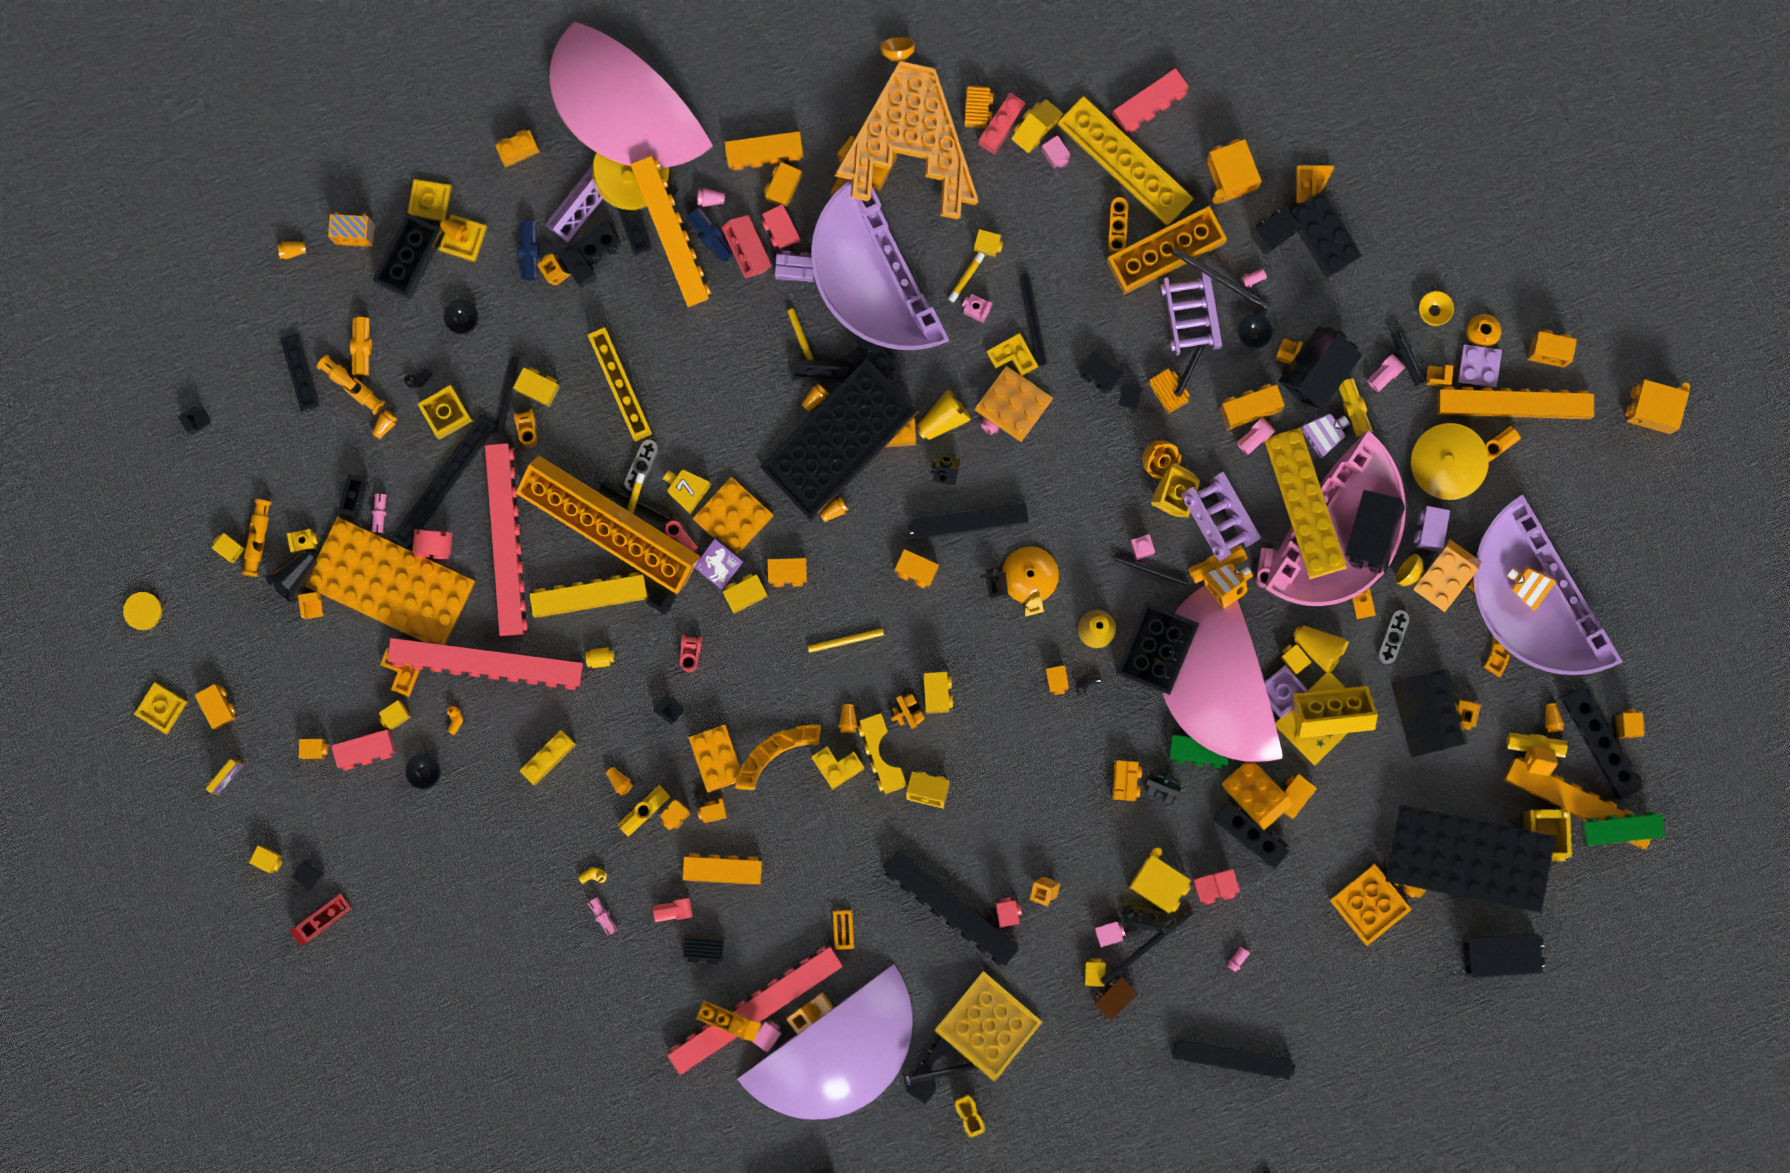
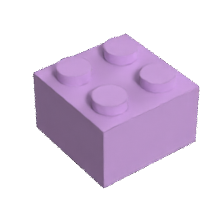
(1432, 529)

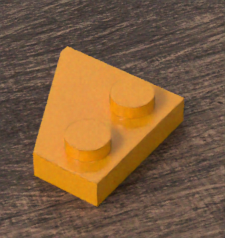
(1311, 181)

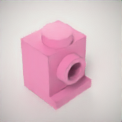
(979, 314)

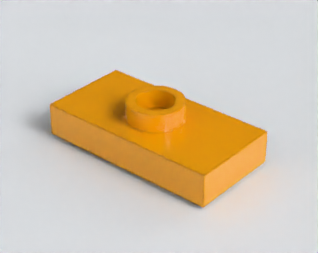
(1363, 605)

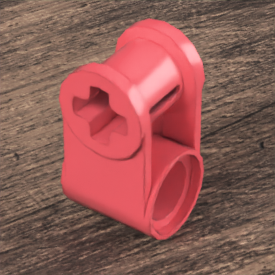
(690, 651)

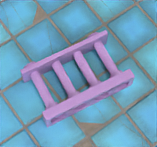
(1206, 301)
(1232, 505)

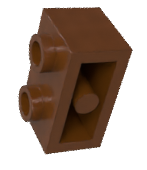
(1114, 997)

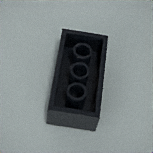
(1325, 234)
(408, 256)

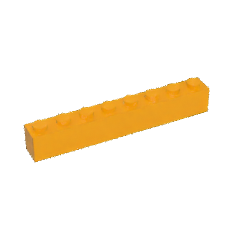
(669, 230)
(1515, 404)
(1564, 796)

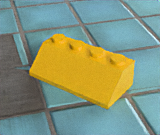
(1334, 711)

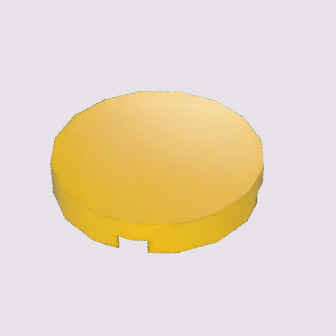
(142, 611)

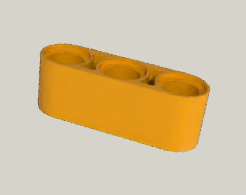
(1120, 217)

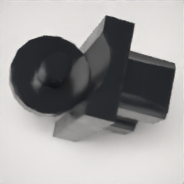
(1164, 783)

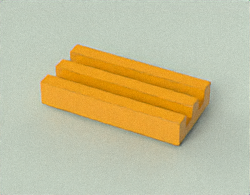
(843, 946)

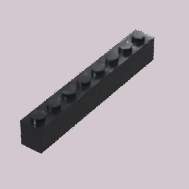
(951, 908)

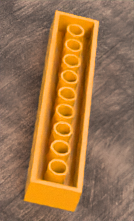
(607, 524)

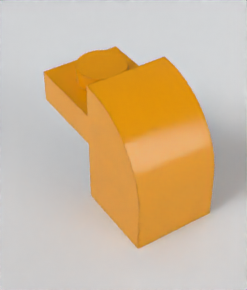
(810, 1013)

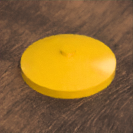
(1450, 461)

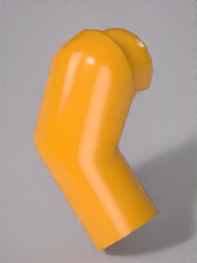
(456, 719)

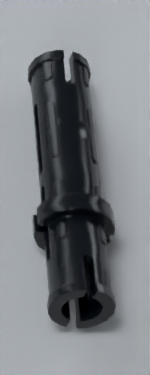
(1408, 357)

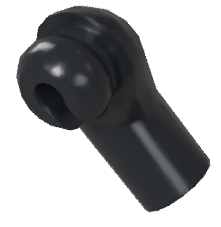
(417, 381)
(1084, 682)

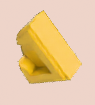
(1033, 605)

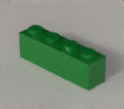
(1623, 829)

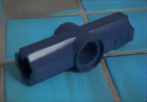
(710, 235)
(528, 251)

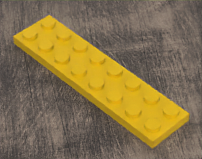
(1125, 161)
(1305, 503)

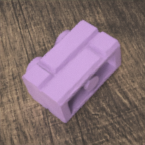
(794, 266)

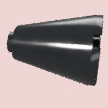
(293, 575)

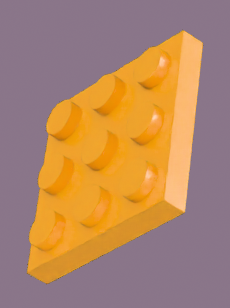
(1013, 404)
(733, 516)
(1370, 905)

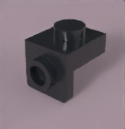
(996, 582)

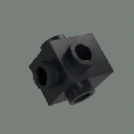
(945, 470)

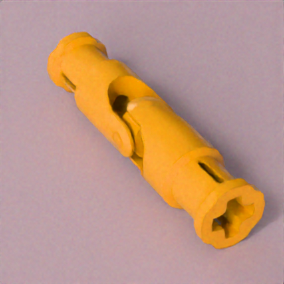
(340, 376)
(258, 528)

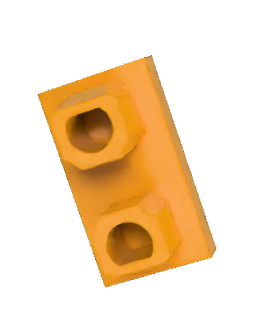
(904, 703)

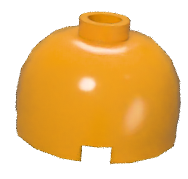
(1159, 457)

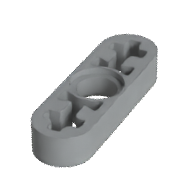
(642, 450)
(1383, 648)

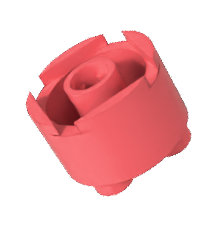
(432, 542)

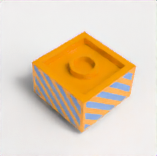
(351, 230)

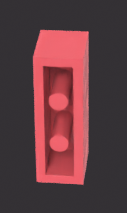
(1002, 123)
(746, 246)
(364, 750)

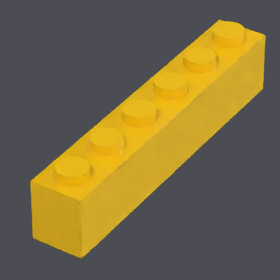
(619, 384)
(588, 596)

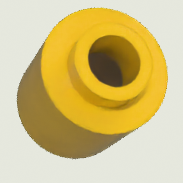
(599, 657)

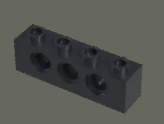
(1271, 858)

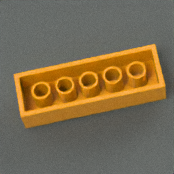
(1153, 255)

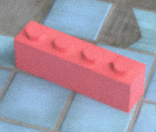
(1150, 101)

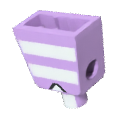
(1325, 433)

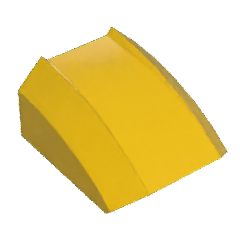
(1169, 490)

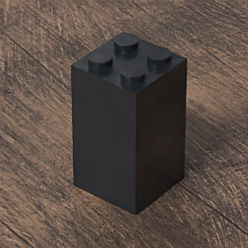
(1320, 367)
(1374, 531)
(1503, 955)

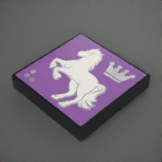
(719, 564)

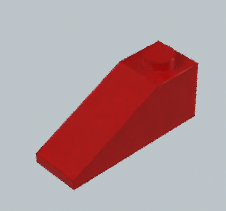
(320, 919)

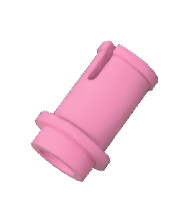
(1252, 278)
(1237, 960)

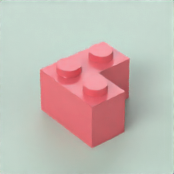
(1216, 885)

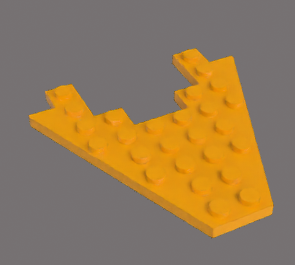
(914, 122)

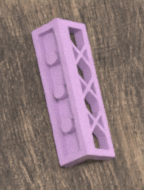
(571, 204)

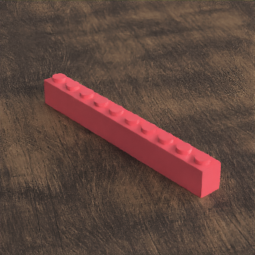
(505, 540)
(485, 662)
(758, 1008)

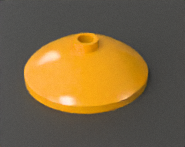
(1045, 573)

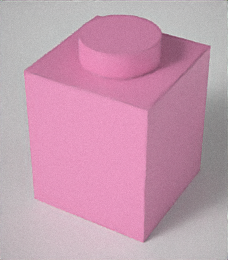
(1056, 152)
(1142, 547)
(1109, 933)
(767, 1035)

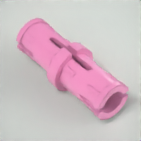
(378, 513)
(602, 916)

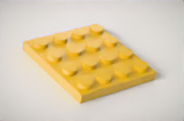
(988, 1026)

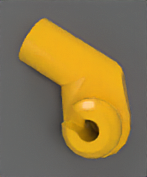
(593, 873)

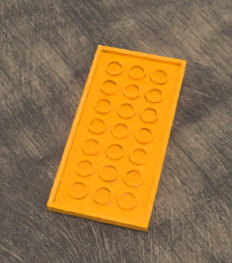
(390, 583)

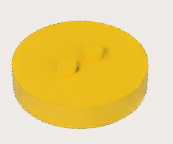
(618, 183)

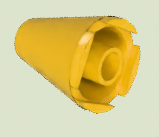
(943, 416)
(1090, 634)
(1321, 646)

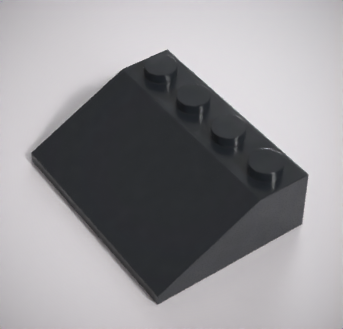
(1157, 648)
(1429, 712)

